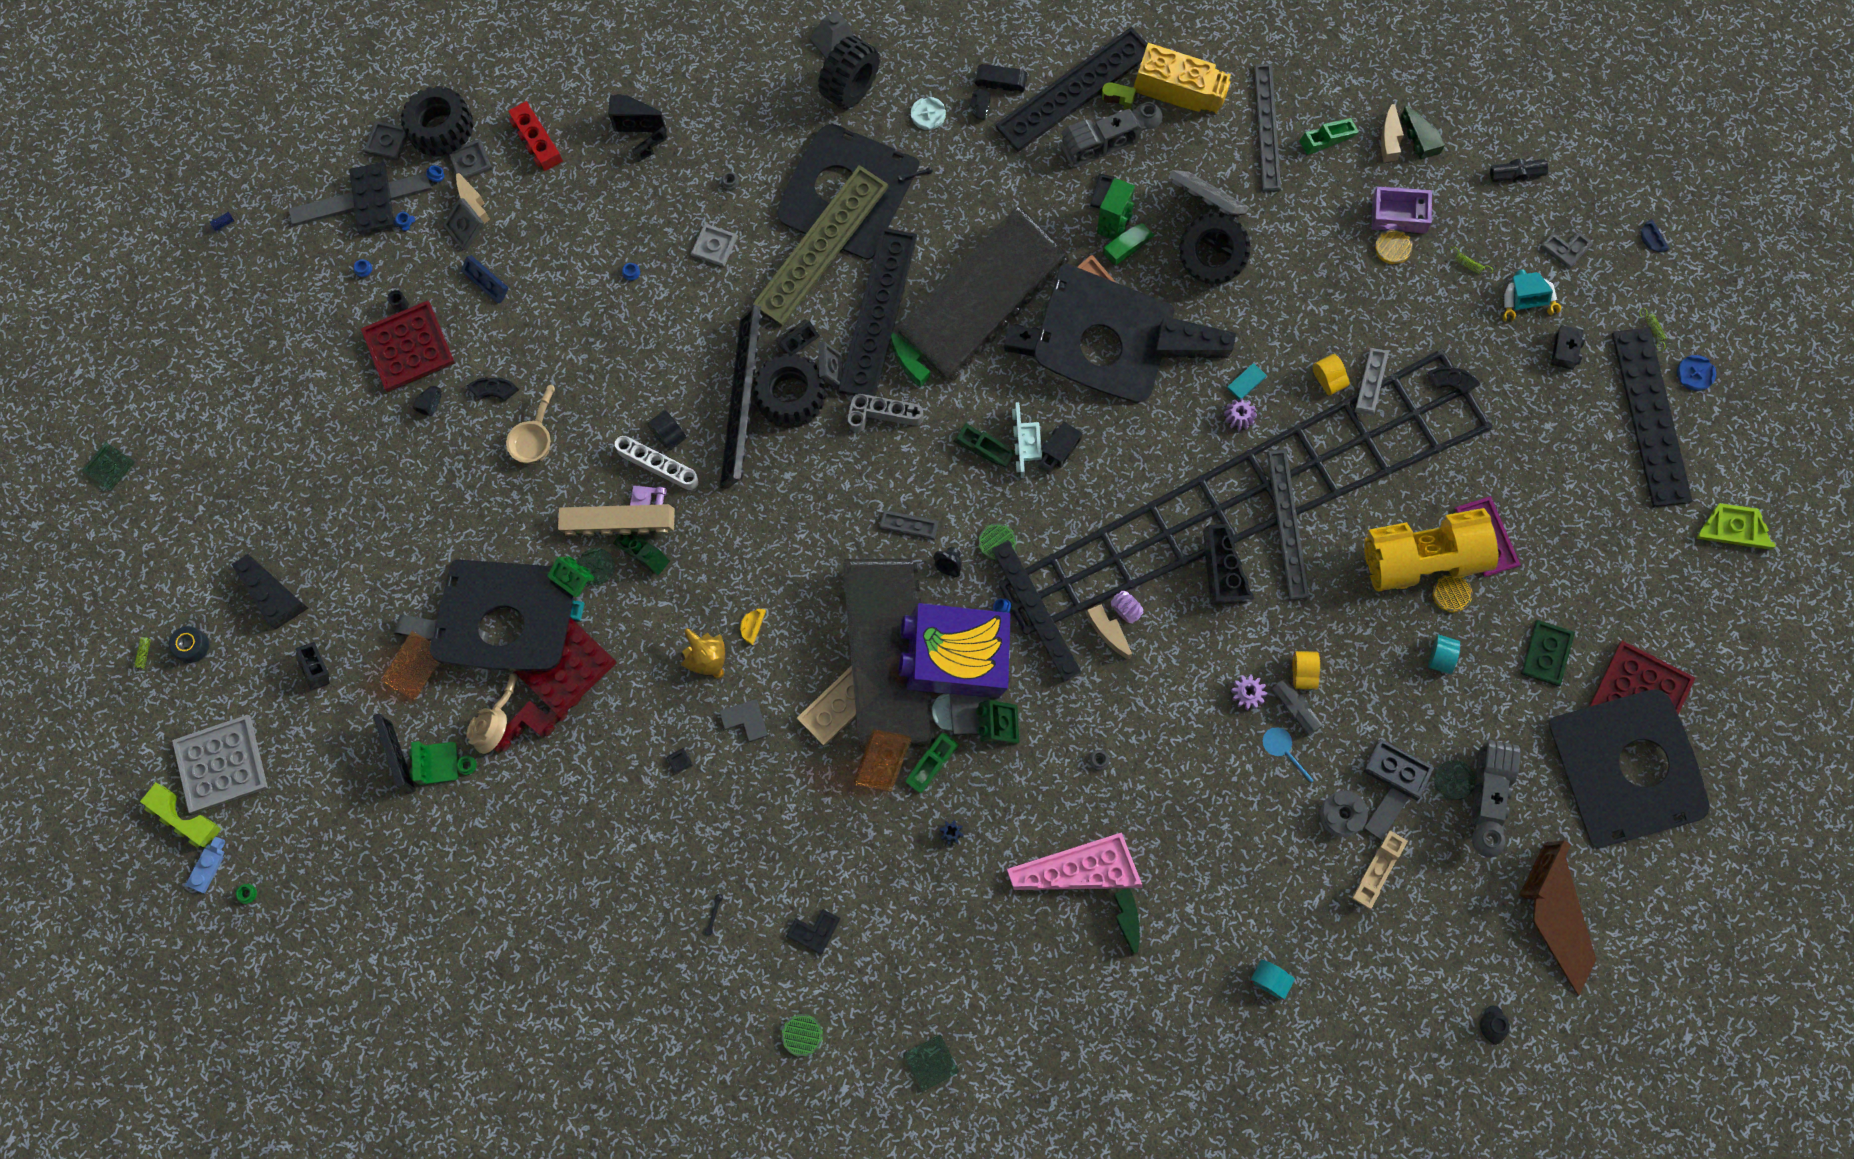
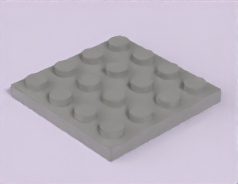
(1210, 193)
(219, 764)

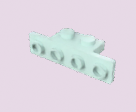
(1028, 441)

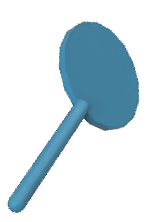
(1278, 743)

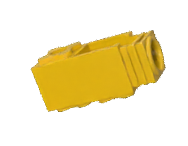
(1181, 80)

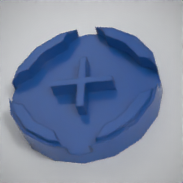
(1696, 373)

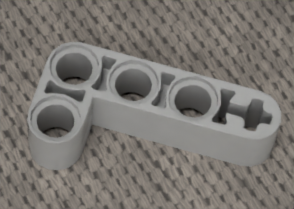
(886, 414)

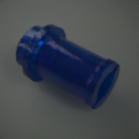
(221, 221)

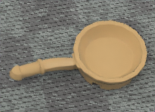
(530, 440)
(490, 725)

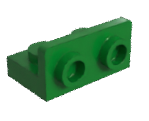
(570, 575)

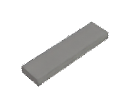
(1372, 381)

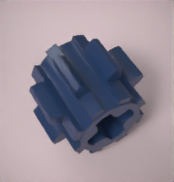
(953, 827)

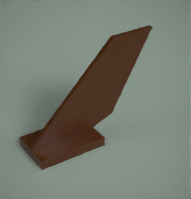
(1559, 913)

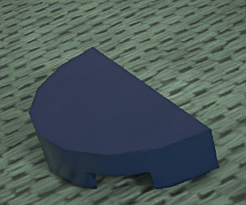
(1652, 237)

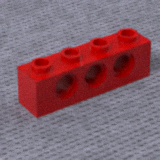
(524, 115)

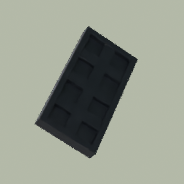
(371, 198)

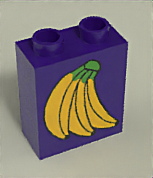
(956, 650)

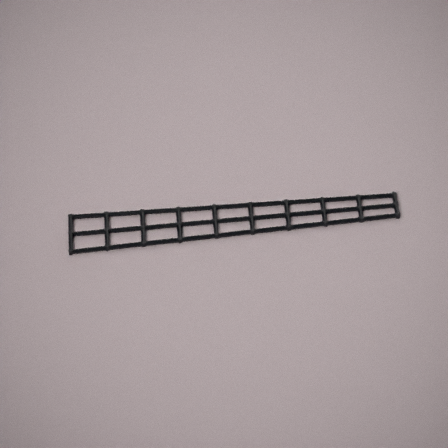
(1217, 509)

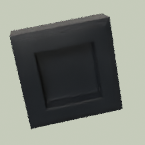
(679, 761)

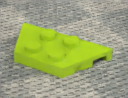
(1736, 526)

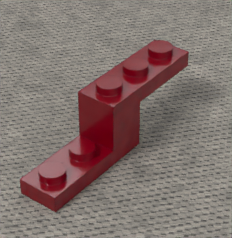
(535, 719)

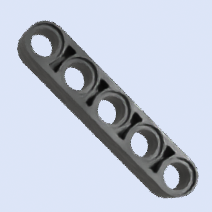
(424, 628)

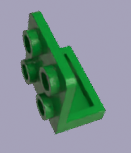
(433, 762)

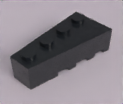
(1224, 567)

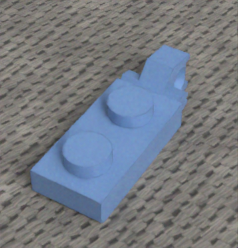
(207, 866)

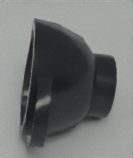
(948, 561)
(1494, 1025)

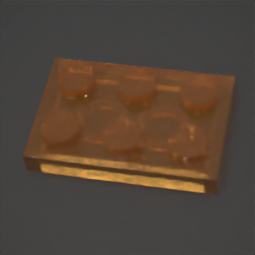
(411, 666)
(882, 760)

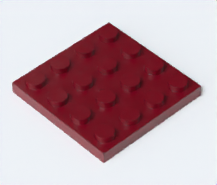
(407, 346)
(580, 668)
(1636, 672)

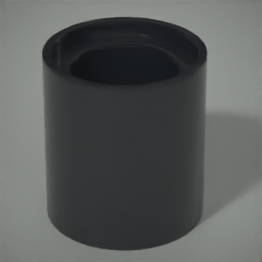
(393, 297)

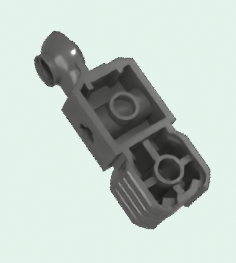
(1086, 142)
(1495, 774)

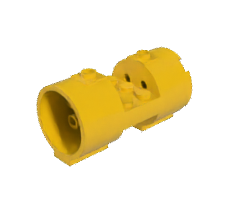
(1461, 545)

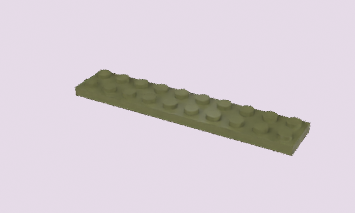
(820, 245)

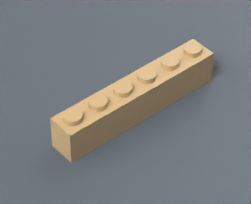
(616, 519)

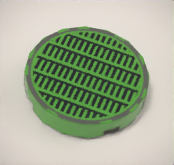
(993, 536)
(802, 1035)

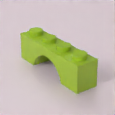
(163, 803)

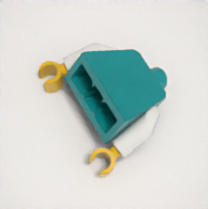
(1528, 292)

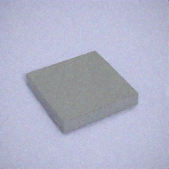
(714, 245)

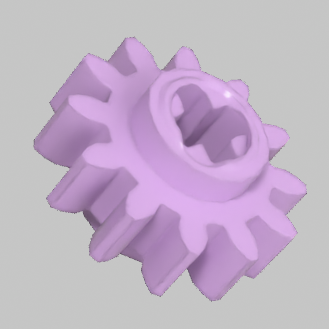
(1243, 687)

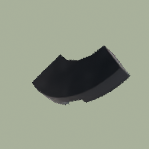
(1454, 378)
(494, 387)

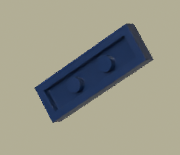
(484, 279)

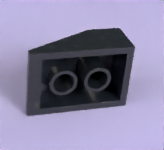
(633, 116)

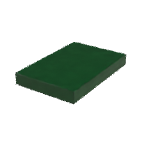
(1548, 653)

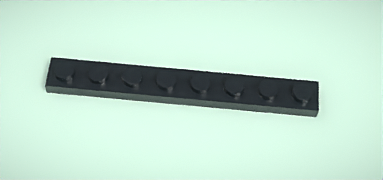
(1036, 611)

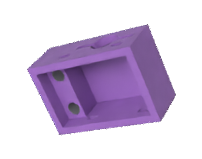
(1402, 209)

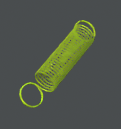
(1469, 260)
(1656, 321)
(138, 652)

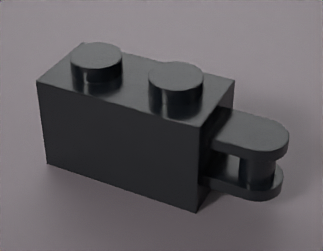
(1059, 447)

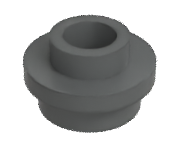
(730, 176)
(1099, 753)

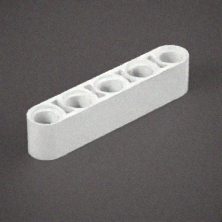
(650, 457)

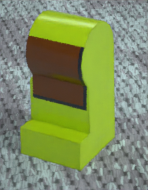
(1119, 94)

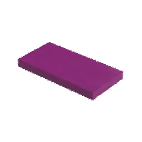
(1506, 555)

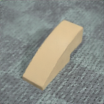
(1391, 136)
(472, 197)
(1109, 631)

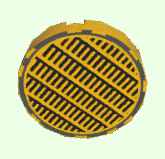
(1393, 247)
(1452, 593)

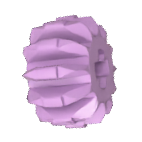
(1247, 411)
(1127, 607)

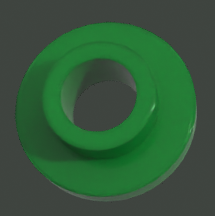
(460, 765)
(240, 893)

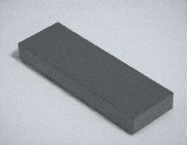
(909, 524)
(1386, 813)

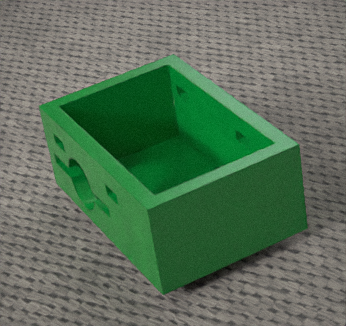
(1116, 209)

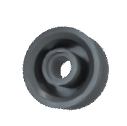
(1349, 802)

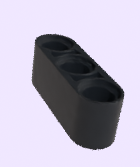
(1001, 77)

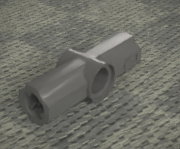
(1297, 707)

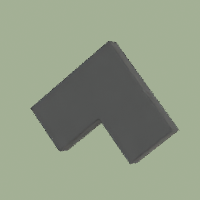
(1566, 253)
(747, 714)

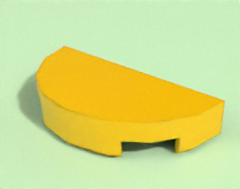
(751, 624)

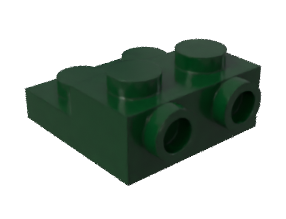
(998, 722)

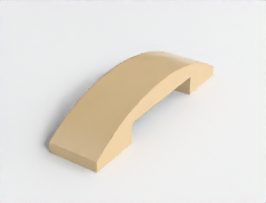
(1379, 869)

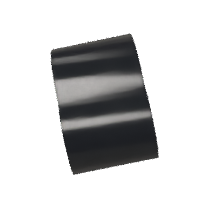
(666, 430)

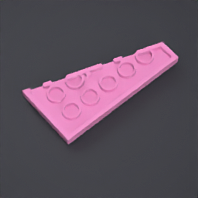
(1089, 866)

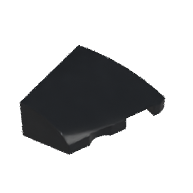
(645, 148)

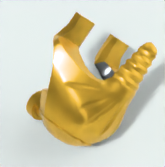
(705, 654)

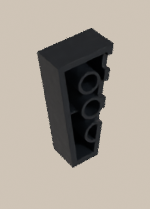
(1192, 340)
(270, 595)

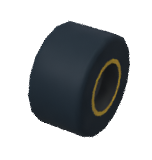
(182, 647)

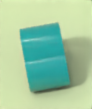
(1444, 654)
(1272, 979)

